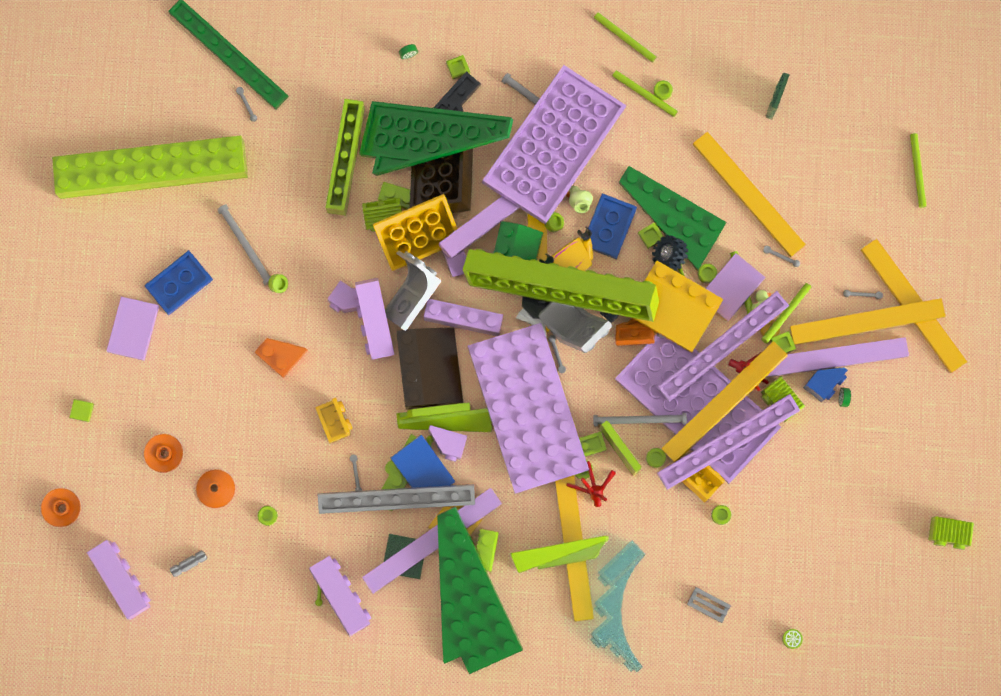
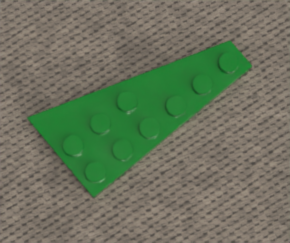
(674, 214)

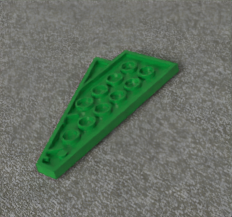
(414, 134)
(471, 610)

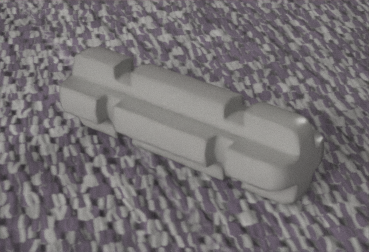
(188, 563)

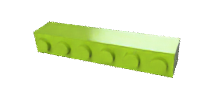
(345, 157)

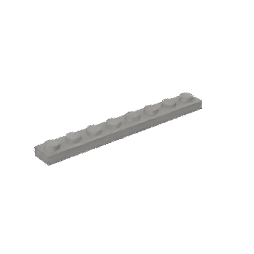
(396, 498)

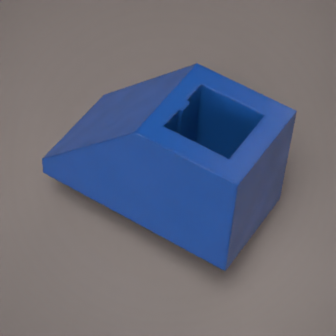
(824, 381)

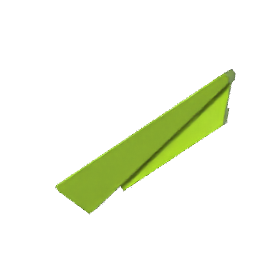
(448, 417)
(558, 554)

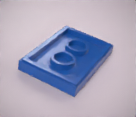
(610, 225)
(178, 282)
(421, 465)

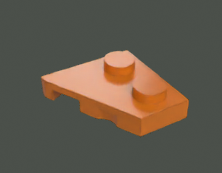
(280, 355)

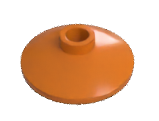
(154, 450)
(225, 490)
(52, 503)

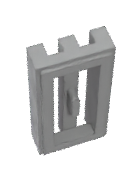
(723, 612)

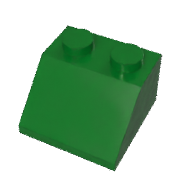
(518, 241)

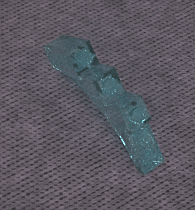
(611, 630)

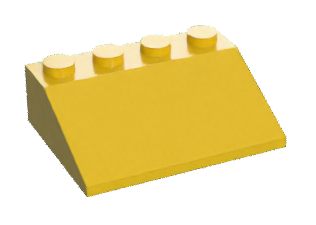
(415, 231)
(682, 307)

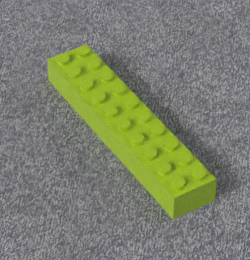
(149, 167)
(561, 284)

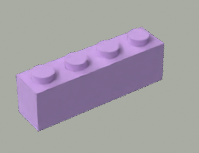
(463, 317)
(374, 318)
(118, 579)
(340, 596)

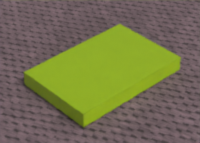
(620, 448)

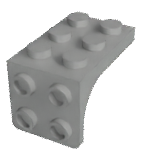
(413, 293)
(574, 326)

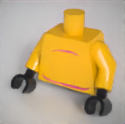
(576, 253)

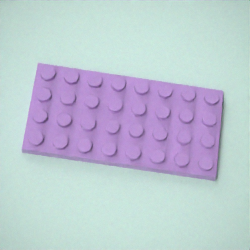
(554, 144)
(659, 362)
(528, 408)

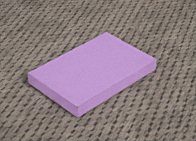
(735, 285)
(132, 328)

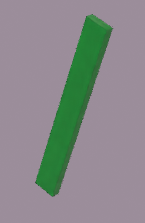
(228, 54)

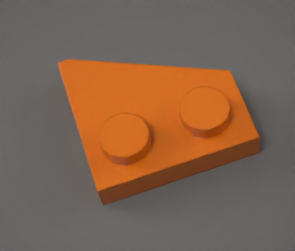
(633, 333)

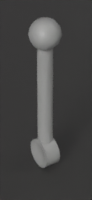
(240, 91)
(767, 249)
(878, 295)
(561, 369)
(353, 458)

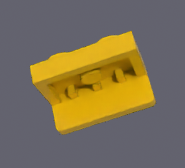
(333, 420)
(704, 483)

